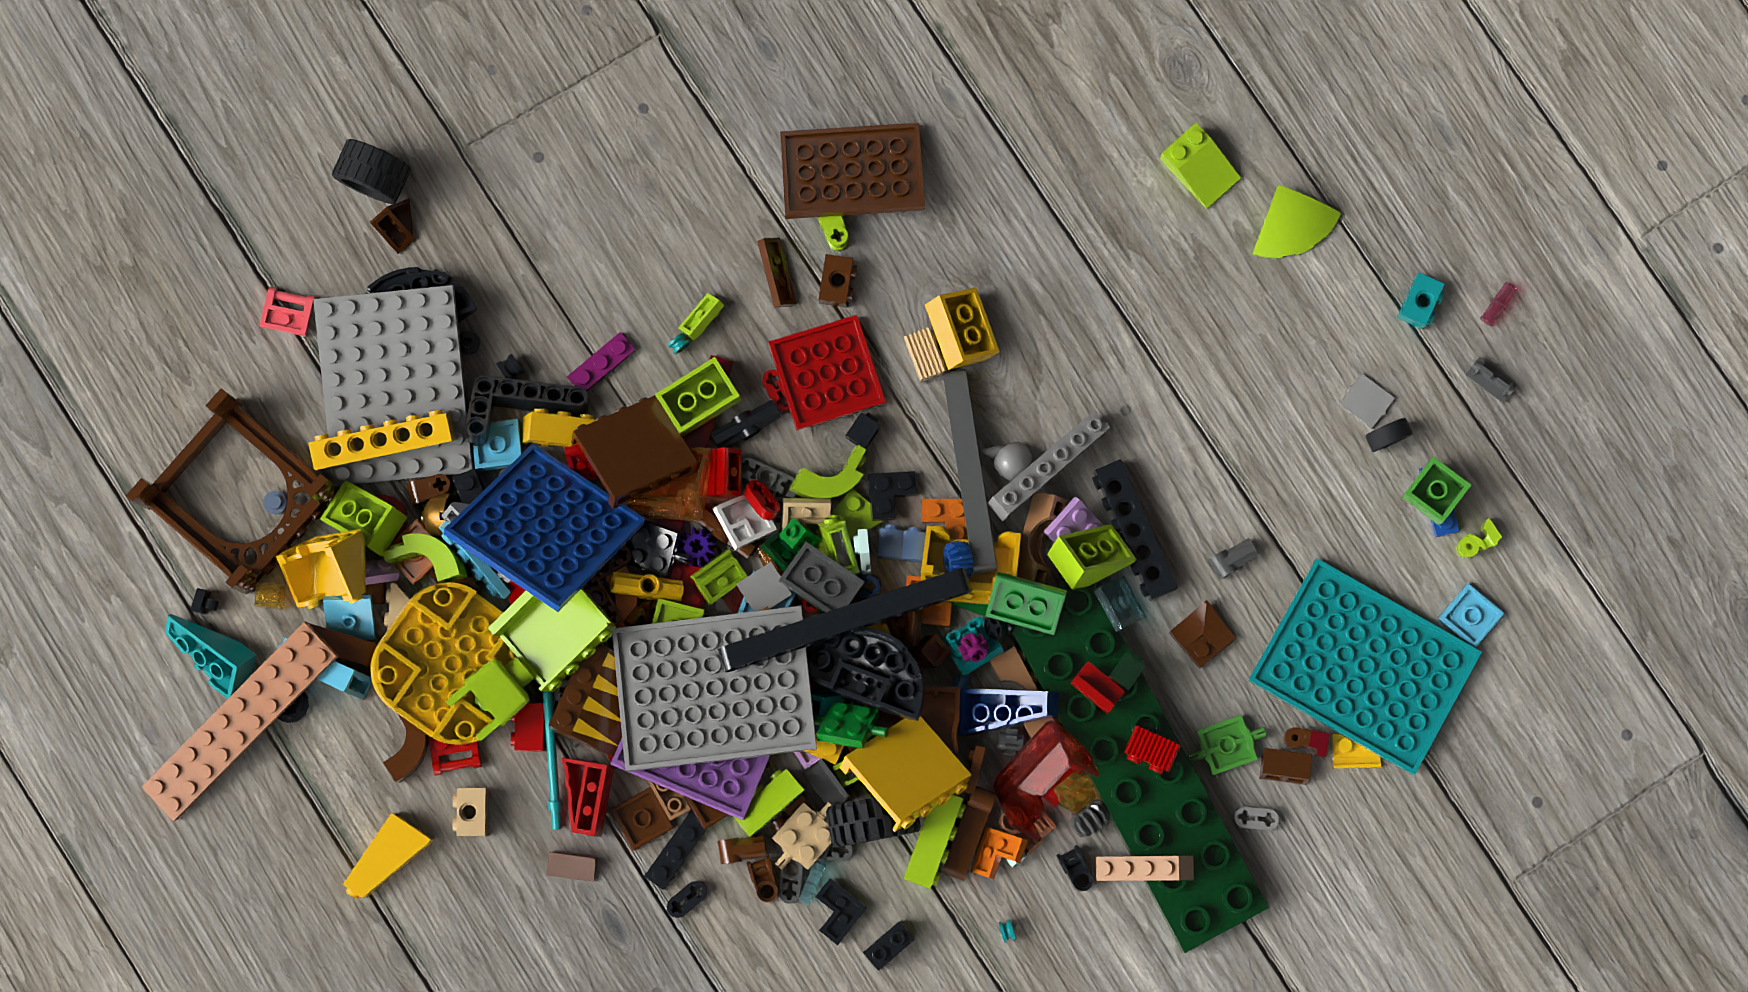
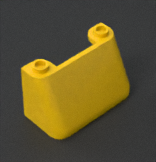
(1007, 558)
(326, 567)

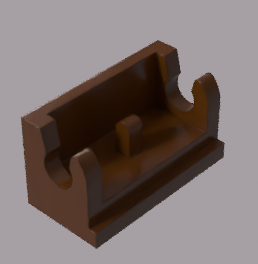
(1285, 766)

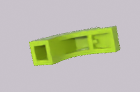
(817, 487)
(442, 555)

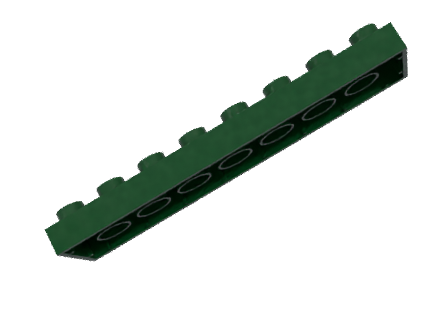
(1149, 809)

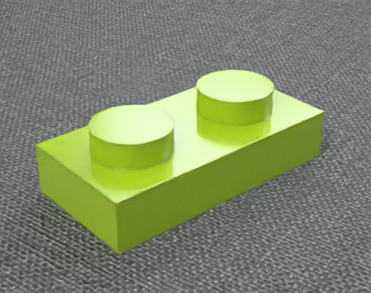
(701, 316)

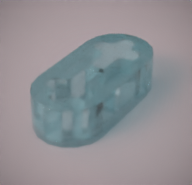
(811, 883)

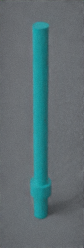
(555, 803)

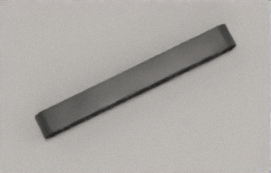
(970, 471)

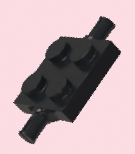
(656, 549)

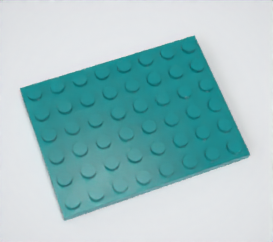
(1364, 666)

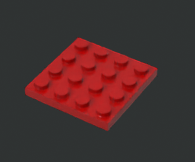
(826, 372)

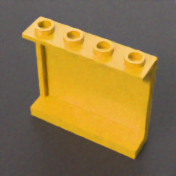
(908, 771)

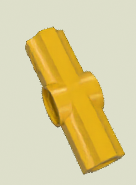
(632, 585)

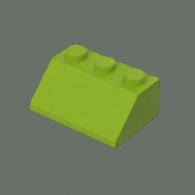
(770, 801)

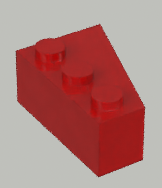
(588, 795)

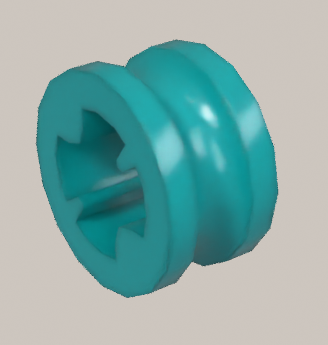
(679, 343)
(1007, 930)

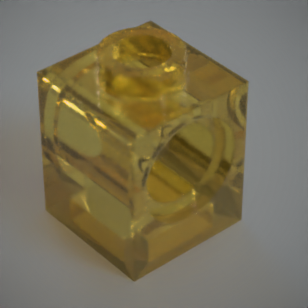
(269, 596)
(1075, 792)

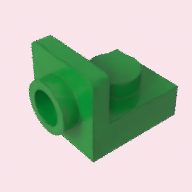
(796, 535)

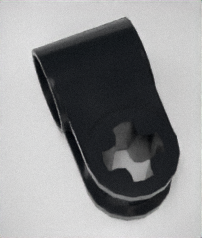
(1075, 867)

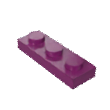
(601, 362)

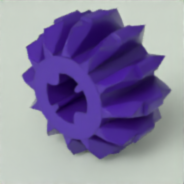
(703, 542)

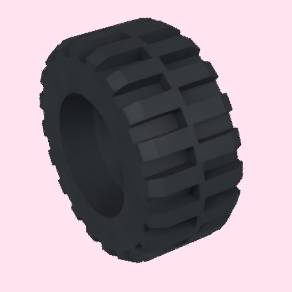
(863, 822)

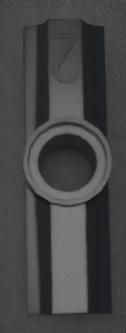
(746, 425)

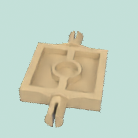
(803, 836)

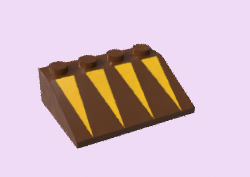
(591, 704)

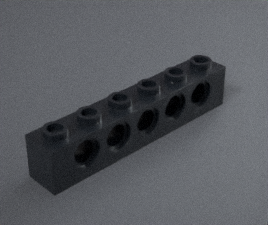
(1117, 473)

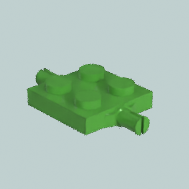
(1226, 745)

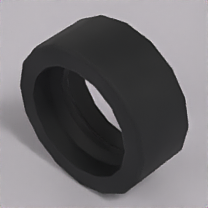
(1388, 434)

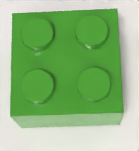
(1436, 491)

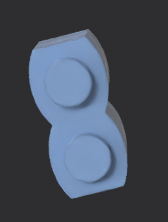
(901, 544)

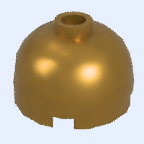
(433, 510)

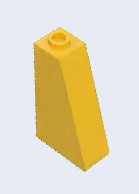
(388, 853)

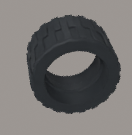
(371, 171)

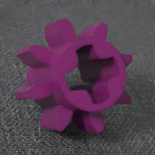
(973, 647)

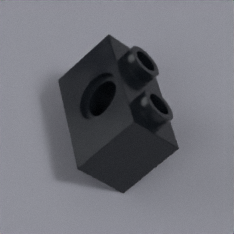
(888, 945)

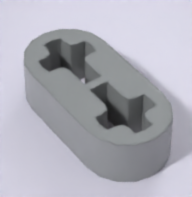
(1256, 812)

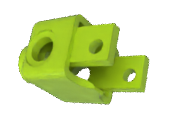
(497, 690)

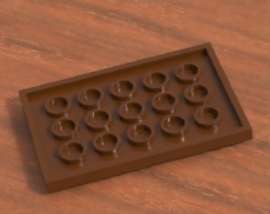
(852, 170)

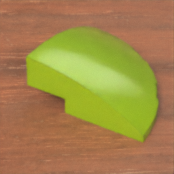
(1293, 224)

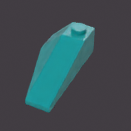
(220, 657)

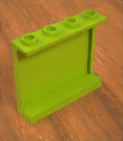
(550, 640)

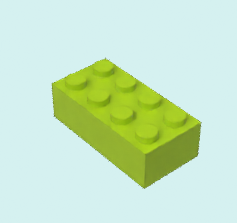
(932, 841)

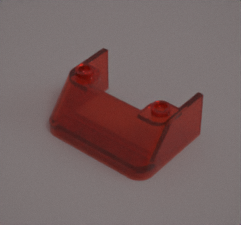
(1035, 772)

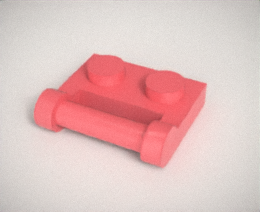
(287, 319)

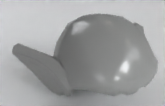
(1010, 459)

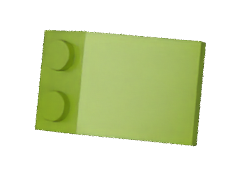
(1200, 165)
(357, 509)
(1090, 555)

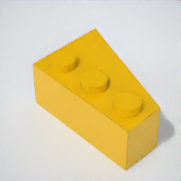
(550, 428)

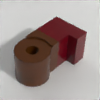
(1306, 738)

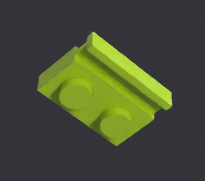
(719, 576)

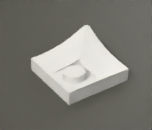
(742, 522)

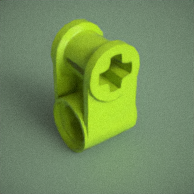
(832, 226)

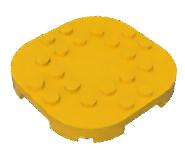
(429, 654)

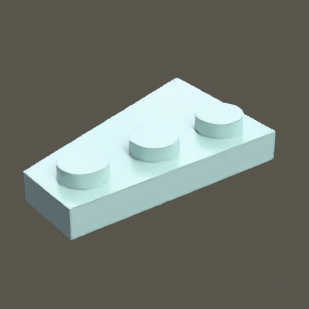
(862, 548)

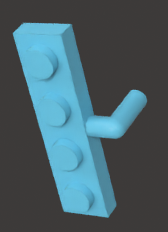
(480, 569)

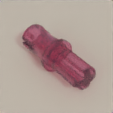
(1498, 304)

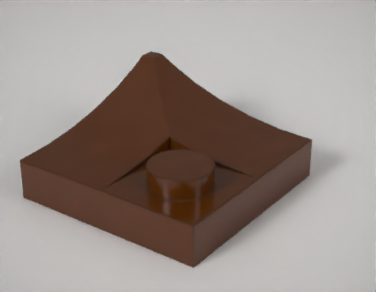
(1202, 635)

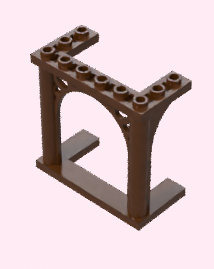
(241, 574)

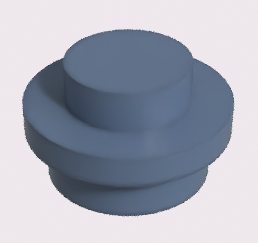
(275, 502)

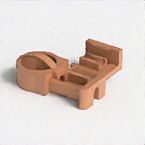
(1041, 827)

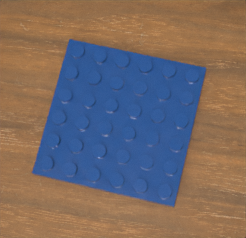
(544, 527)

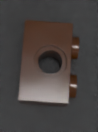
(833, 267)

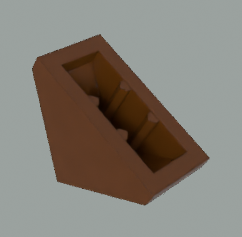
(395, 225)

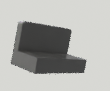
(826, 784)

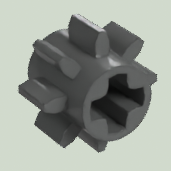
(1010, 742)

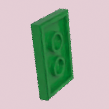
(1025, 603)

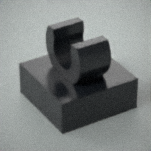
(201, 602)

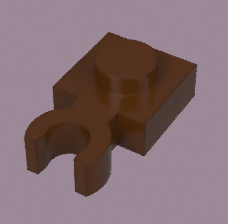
(640, 615)

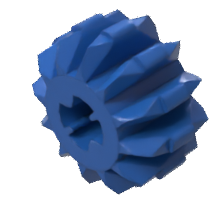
(958, 556)

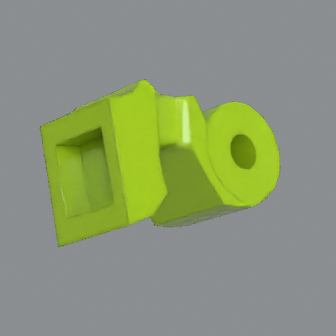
(1471, 544)

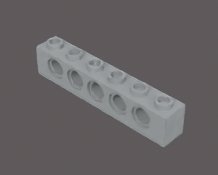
(1048, 465)

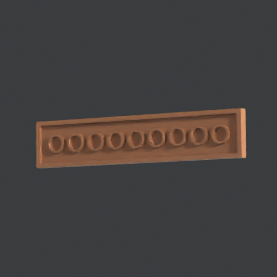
(240, 721)

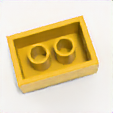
(962, 328)

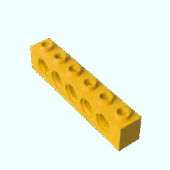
(323, 456)

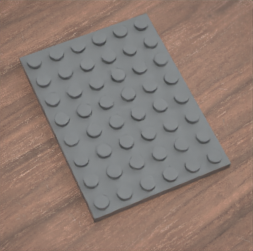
(391, 361)
(689, 711)

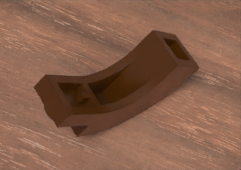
(410, 755)

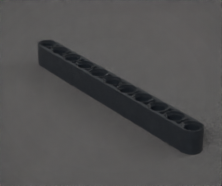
(844, 620)

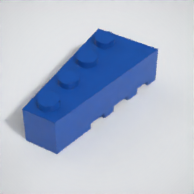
(996, 709)

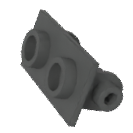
(1491, 379)

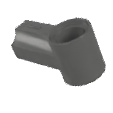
(1229, 560)

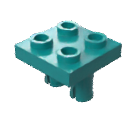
(953, 641)

